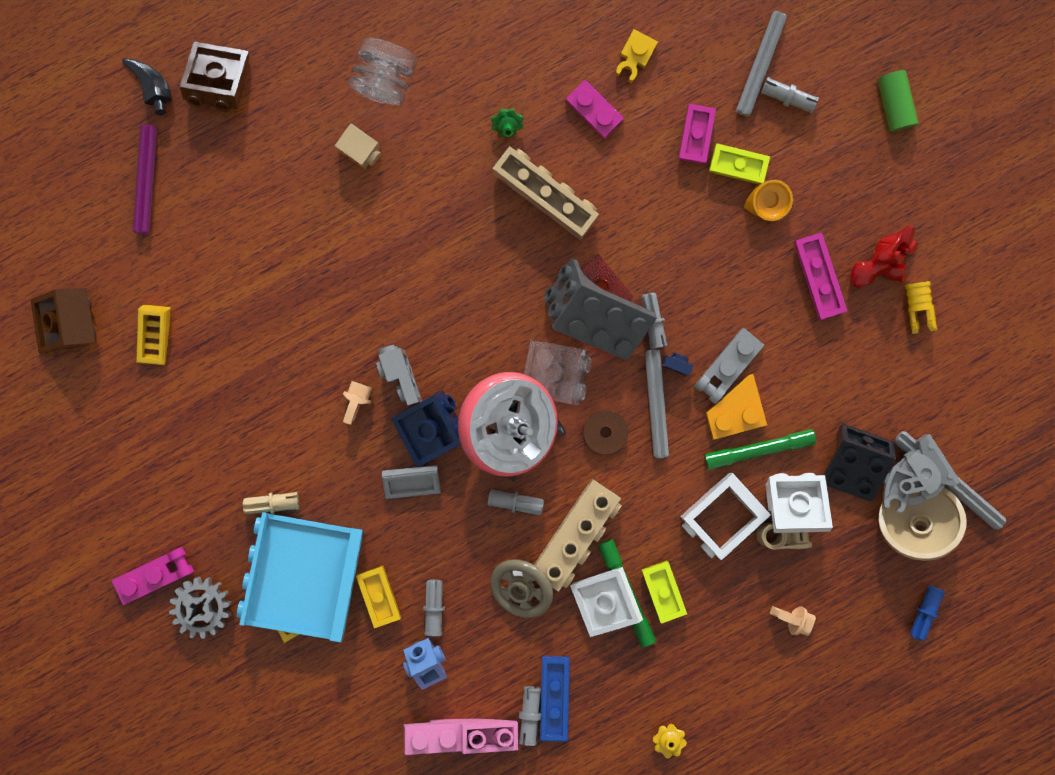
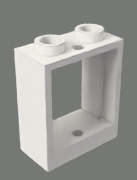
(748, 500)

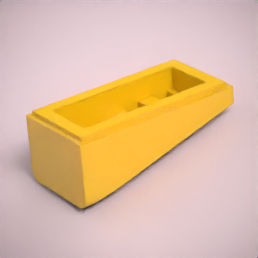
(142, 334)

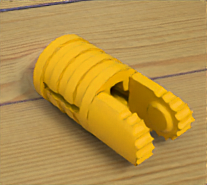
(920, 299)

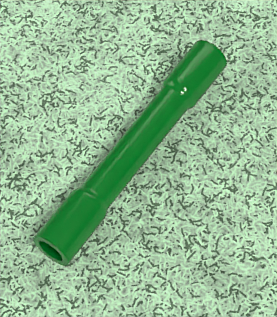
(790, 442)
(613, 561)

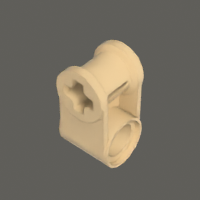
(795, 540)

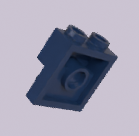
(429, 428)

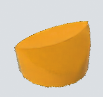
(770, 200)

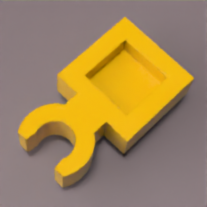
(637, 52)

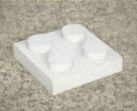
(606, 602)

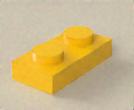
(378, 596)

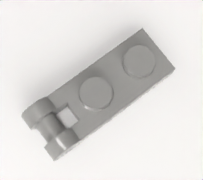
(729, 364)

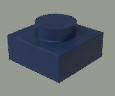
(677, 363)

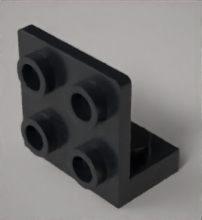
(859, 462)

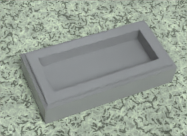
(411, 482)

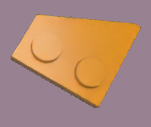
(737, 410)

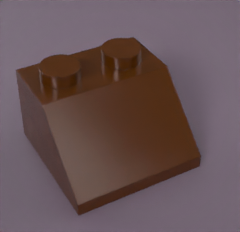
(63, 320)

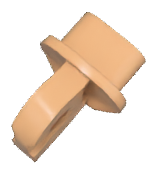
(357, 395)
(798, 621)

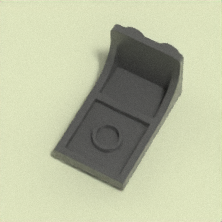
(595, 315)

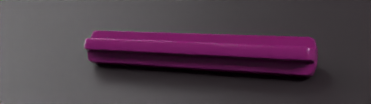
(144, 179)

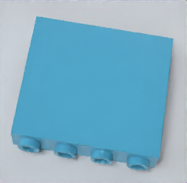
(300, 577)

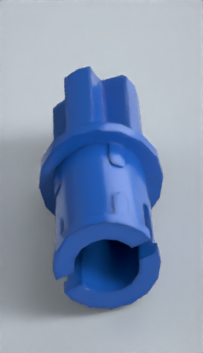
(927, 613)

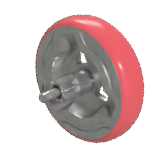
(489, 405)

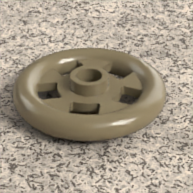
(521, 588)

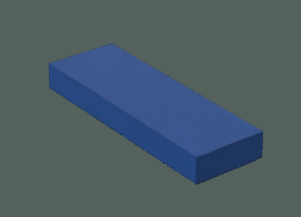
(554, 698)

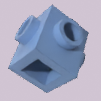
(425, 663)

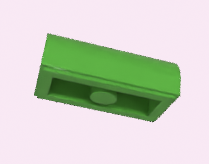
(897, 101)

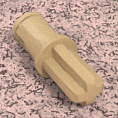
(271, 503)

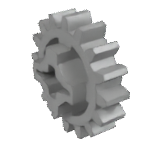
(191, 601)

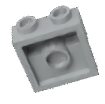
(396, 368)

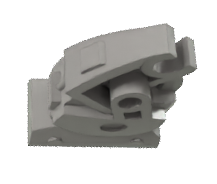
(919, 471)

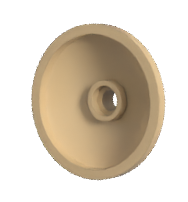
(943, 523)

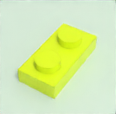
(739, 164)
(664, 592)

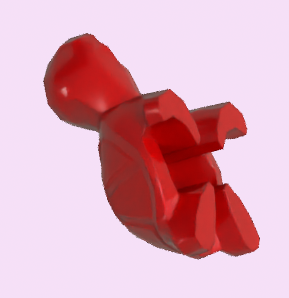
(886, 259)

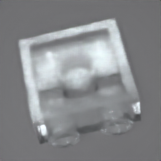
(559, 370)

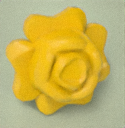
(669, 741)

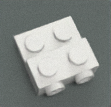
(798, 503)

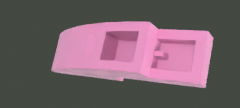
(461, 735)

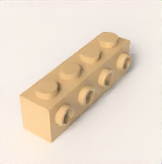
(545, 193)
(576, 534)

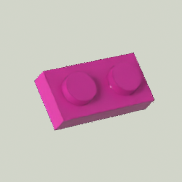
(594, 109)
(697, 134)

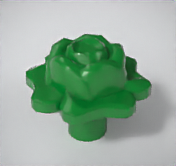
(507, 122)

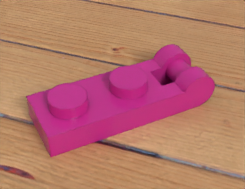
(151, 576)

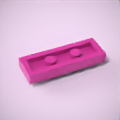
(820, 276)

